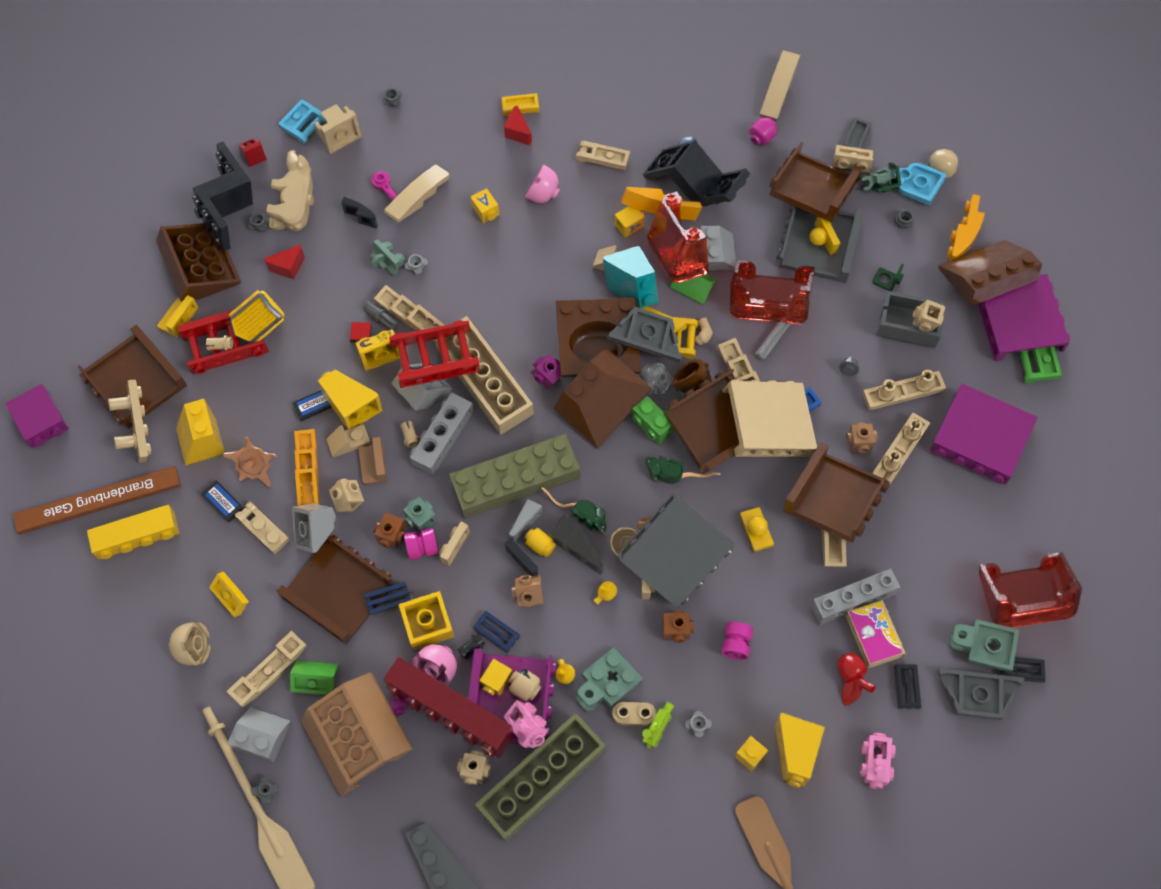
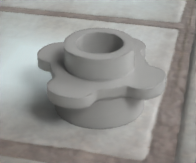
(412, 260)
(698, 730)

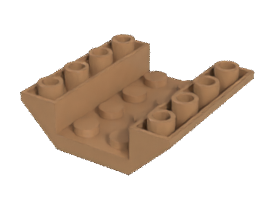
(355, 732)

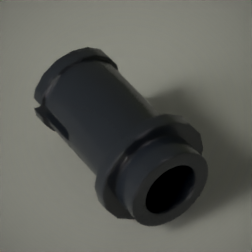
(468, 648)

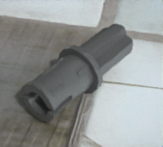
(380, 315)

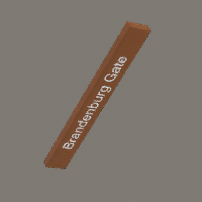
(96, 500)

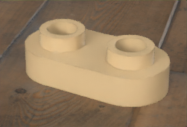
(634, 715)

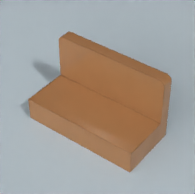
(373, 462)

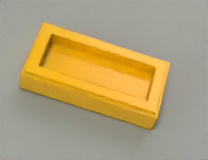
(526, 103)

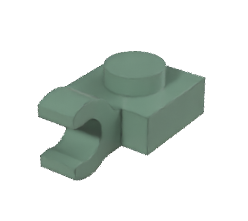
(880, 177)

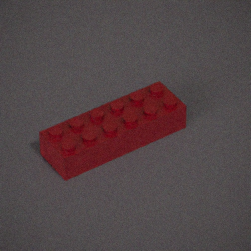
(449, 708)

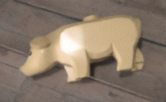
(295, 195)

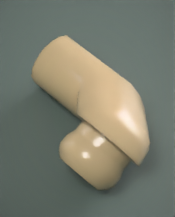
(705, 333)

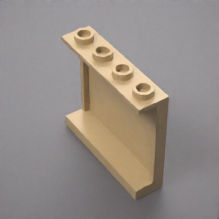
(771, 419)

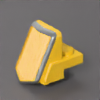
(255, 317)

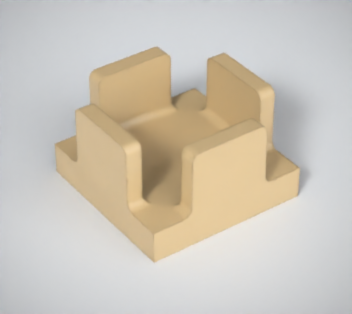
(340, 128)

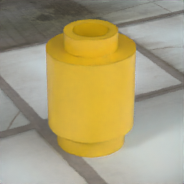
(540, 542)

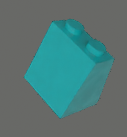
(631, 275)

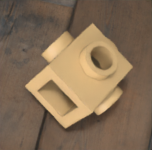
(928, 316)
(346, 495)
(479, 773)

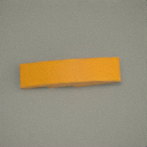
(649, 201)
(306, 467)

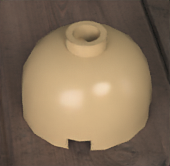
(189, 644)

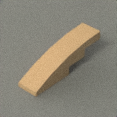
(780, 85)
(415, 193)
(406, 311)
(734, 359)

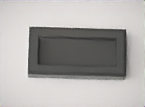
(857, 133)

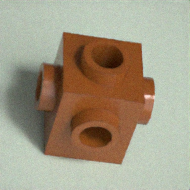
(390, 531)
(677, 626)

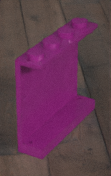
(1024, 319)
(983, 434)
(500, 705)

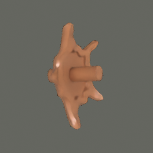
(251, 462)

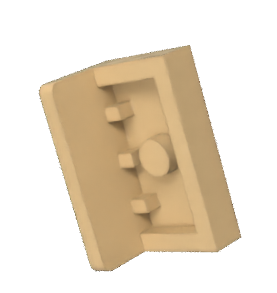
(849, 157)

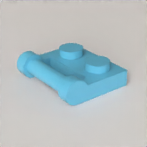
(298, 117)

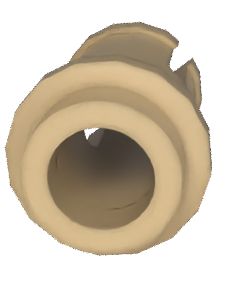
(219, 343)
(409, 434)

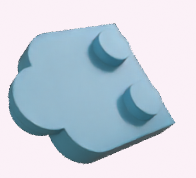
(920, 182)

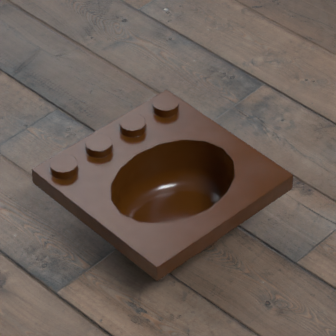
(584, 332)

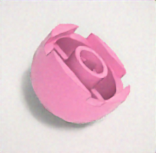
(544, 186)
(436, 662)

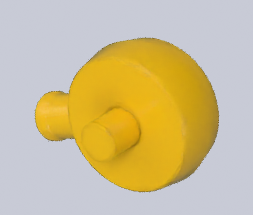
(606, 592)
(565, 673)

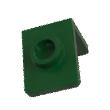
(896, 182)
(894, 278)

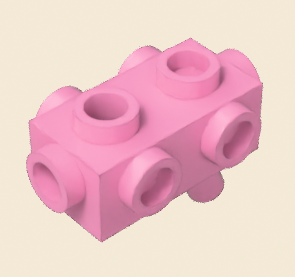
(526, 724)
(877, 768)

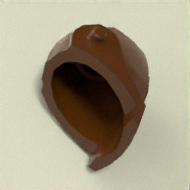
(691, 375)

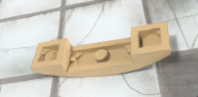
(268, 671)

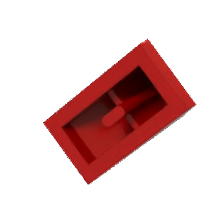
(517, 128)
(253, 151)
(286, 262)

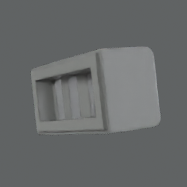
(525, 519)

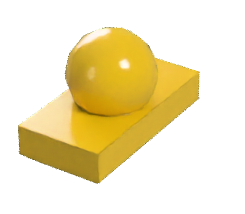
(824, 235)
(756, 529)

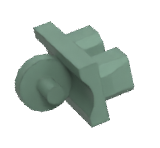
(383, 257)

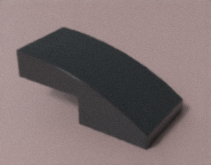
(364, 215)

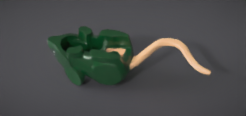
(670, 471)
(585, 512)

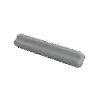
(771, 340)

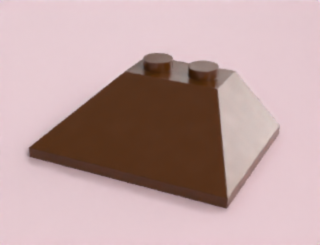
(601, 397)

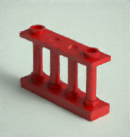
(209, 326)
(428, 372)

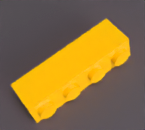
(133, 532)

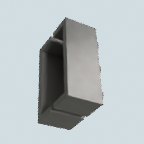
(898, 319)

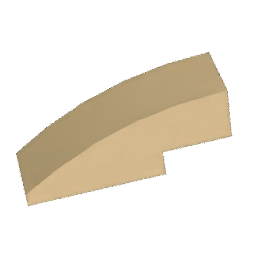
(833, 550)

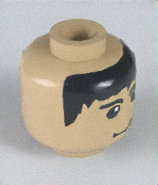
(524, 685)

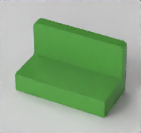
(696, 288)
(313, 677)

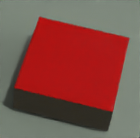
(359, 331)

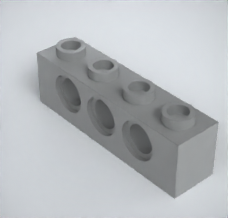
(430, 461)
(854, 596)

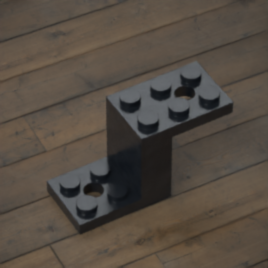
(696, 174)
(222, 196)

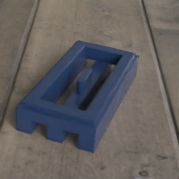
(383, 591)
(510, 642)

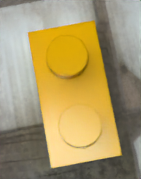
(228, 594)

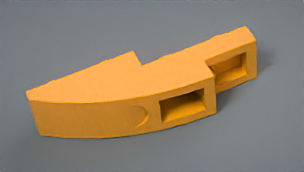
(967, 230)

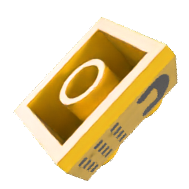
(377, 350)

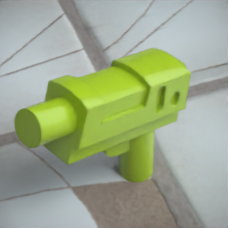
(654, 733)

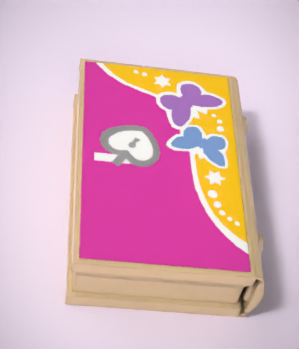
(875, 634)

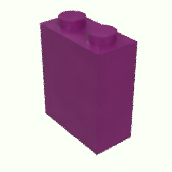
(37, 416)

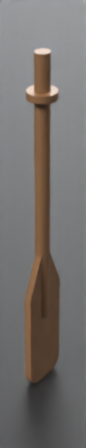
(765, 840)

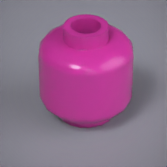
(763, 131)

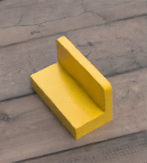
(178, 314)

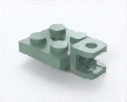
(976, 641)
(599, 688)

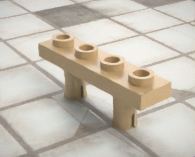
(904, 390)
(137, 411)
(902, 447)

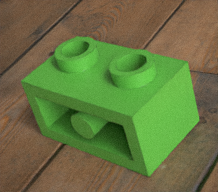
(652, 420)

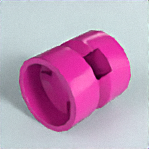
(421, 543)
(737, 640)

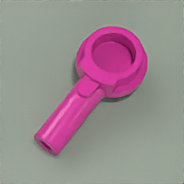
(381, 181)

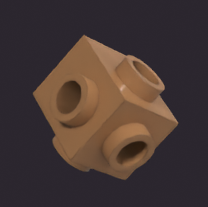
(861, 438)
(527, 591)

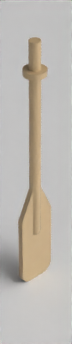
(274, 840)

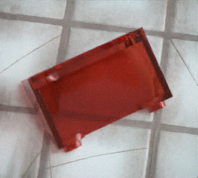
(678, 250)
(769, 296)
(1031, 594)

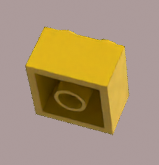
(426, 620)

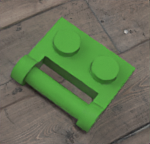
(1046, 364)

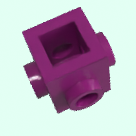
(546, 370)

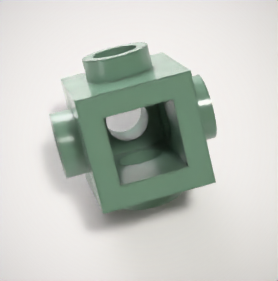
(419, 514)

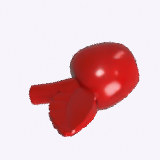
(852, 670)

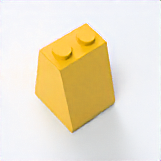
(349, 398)
(198, 433)
(797, 748)

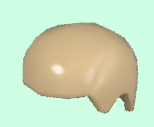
(944, 161)
(621, 538)

